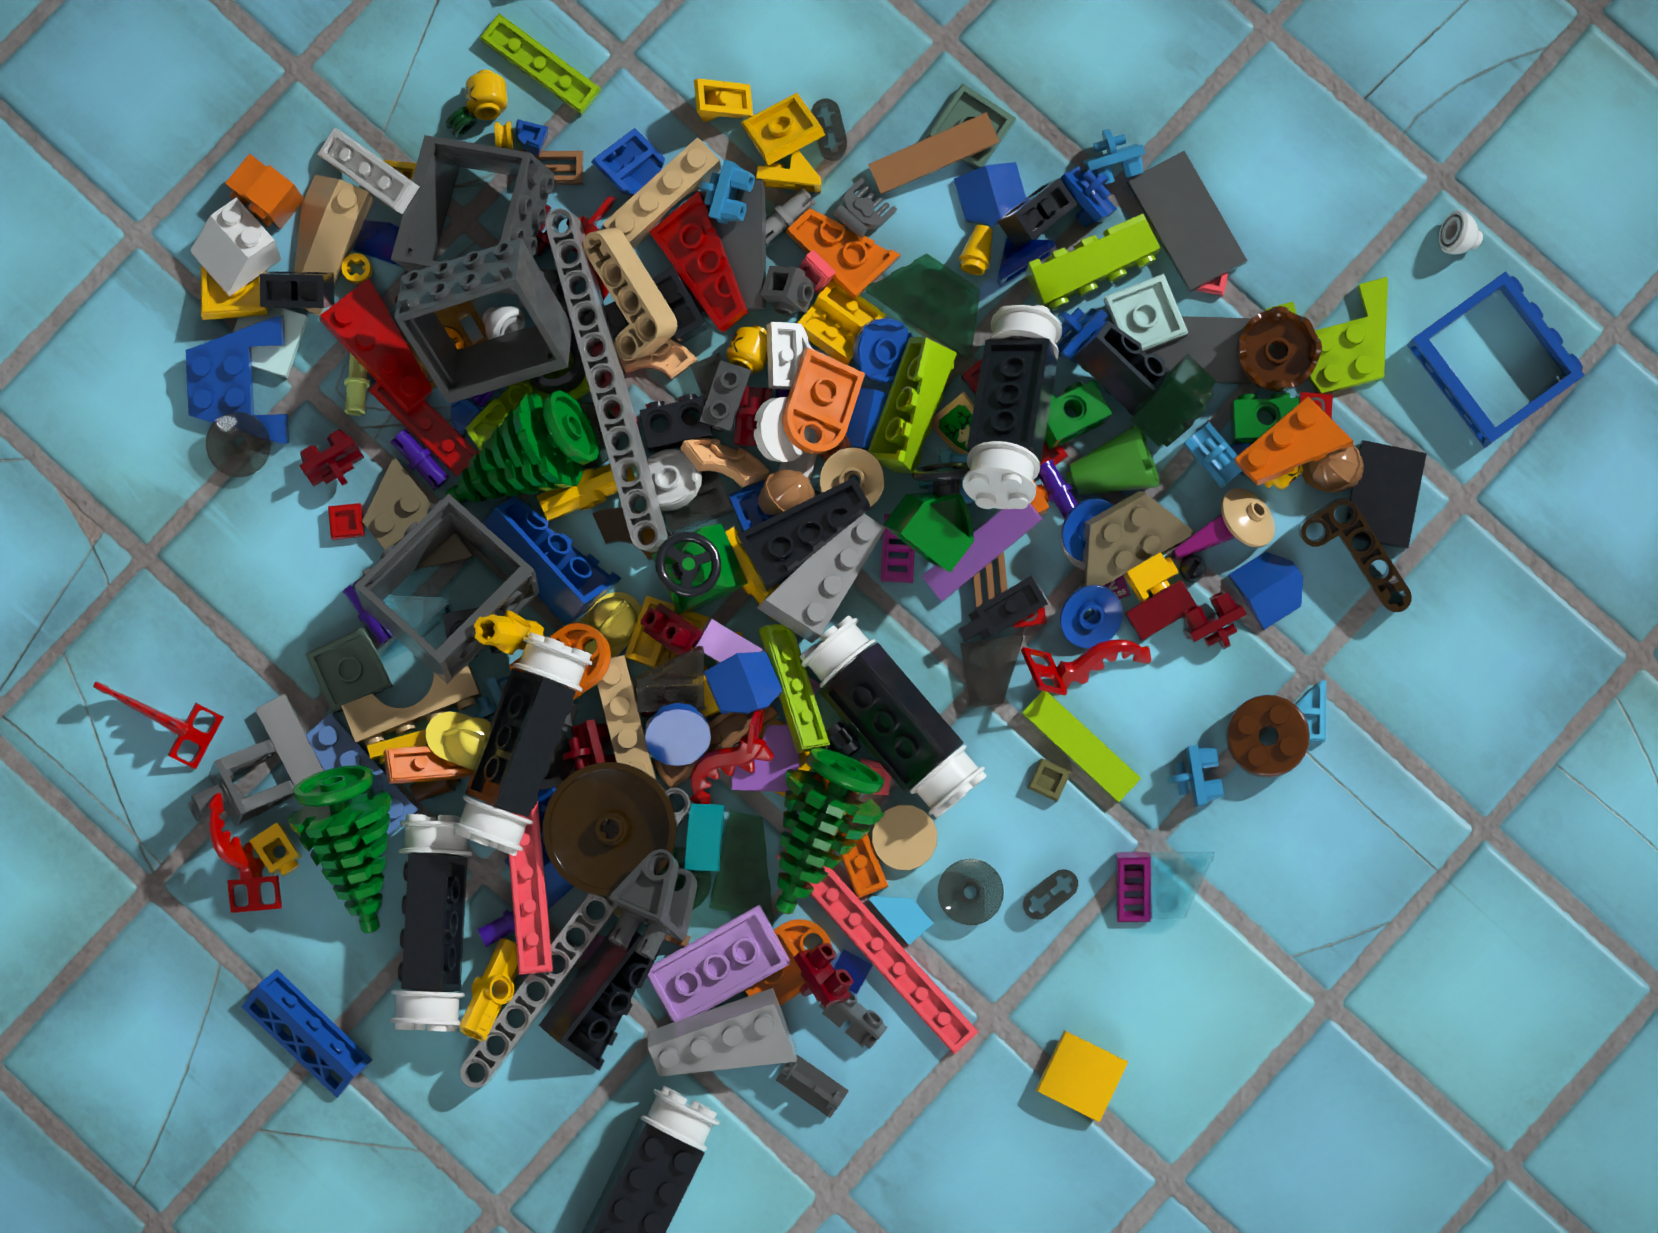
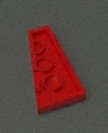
(699, 257)

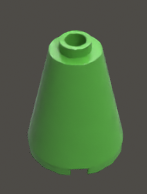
(1115, 466)

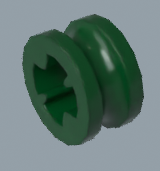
(460, 122)

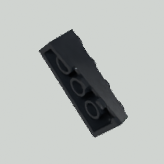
(1123, 367)
(597, 999)

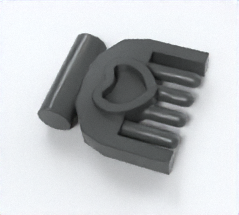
(859, 212)

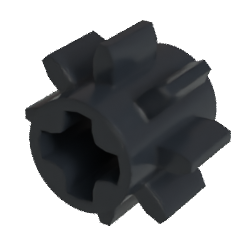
(842, 739)

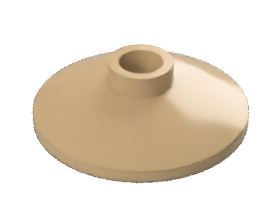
(851, 462)
(1247, 517)

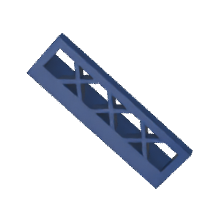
(309, 1028)

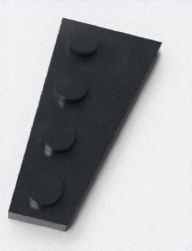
(798, 533)

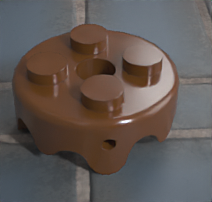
(1291, 331)
(1263, 759)

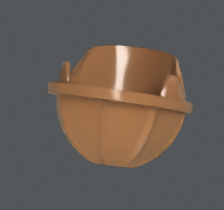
(1336, 471)
(783, 491)

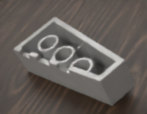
(819, 585)
(725, 1038)

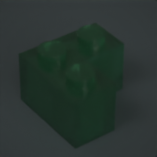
(1177, 399)

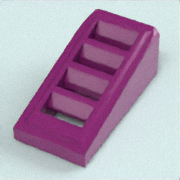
(1209, 536)
(892, 576)
(1145, 873)

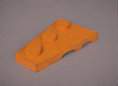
(852, 258)
(1293, 441)

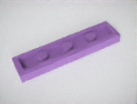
(988, 544)

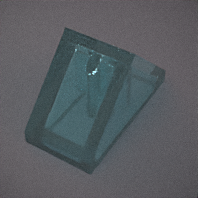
(419, 612)

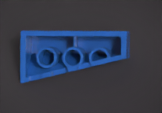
(565, 577)

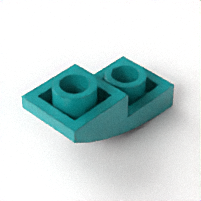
(704, 837)

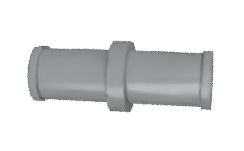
(787, 214)

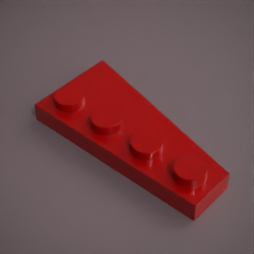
(372, 337)

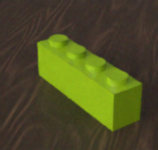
(1092, 263)
(912, 404)

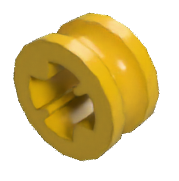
(504, 135)
(356, 258)

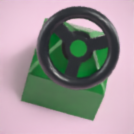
(935, 521)
(698, 567)

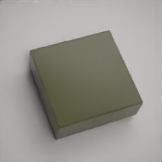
(1049, 780)

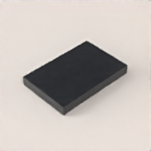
(1388, 492)

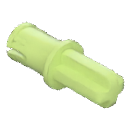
(356, 388)

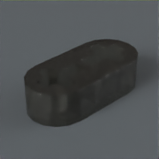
(836, 128)
(1055, 900)

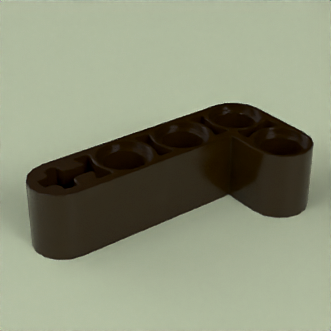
(1364, 557)

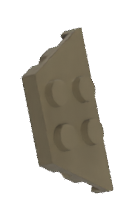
(398, 506)
(1127, 537)

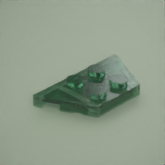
(933, 301)

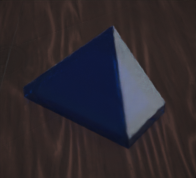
(377, 240)
(1016, 259)

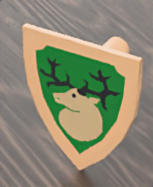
(954, 423)

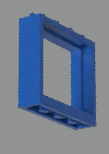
(1456, 391)

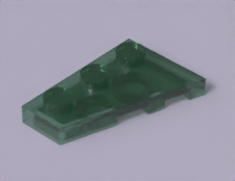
(743, 867)

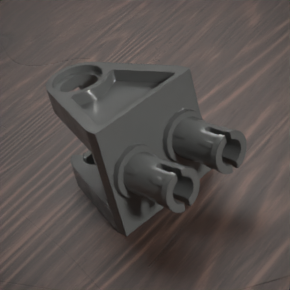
(237, 806)
(653, 902)

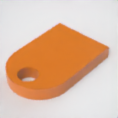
(821, 399)
(577, 636)
(789, 979)

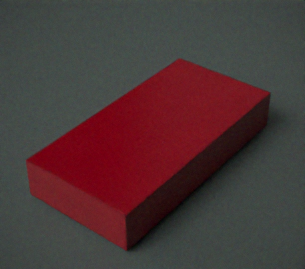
(1160, 610)

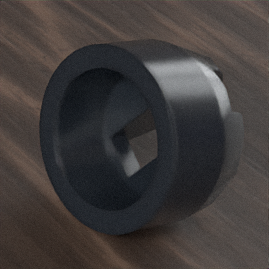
(1186, 564)

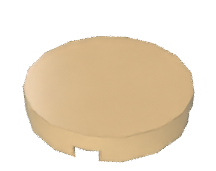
(904, 837)

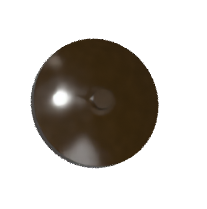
(606, 824)

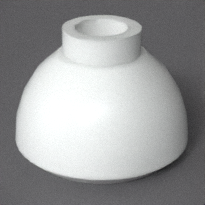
(1459, 233)
(503, 321)

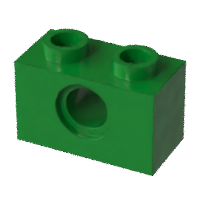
(1088, 406)
(1243, 415)

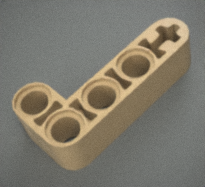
(633, 291)

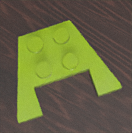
(1354, 349)

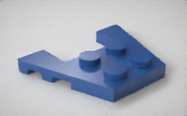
(222, 376)

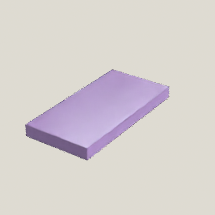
(718, 965)

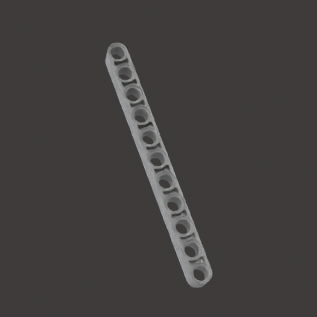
(617, 391)
(551, 981)

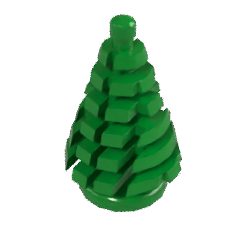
(532, 450)
(823, 820)
(347, 835)

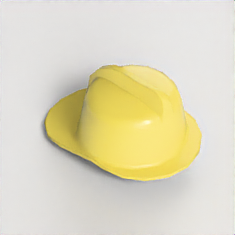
(615, 618)
(457, 737)

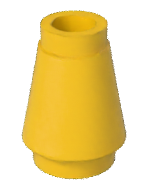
(977, 251)

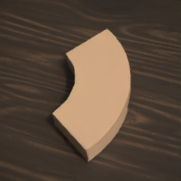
(670, 359)
(712, 456)

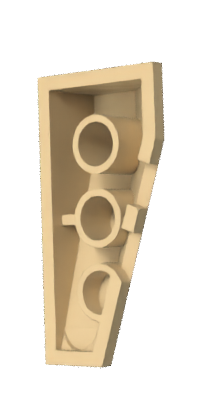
(329, 226)

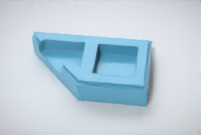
(1314, 709)
(903, 916)

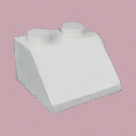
(234, 247)

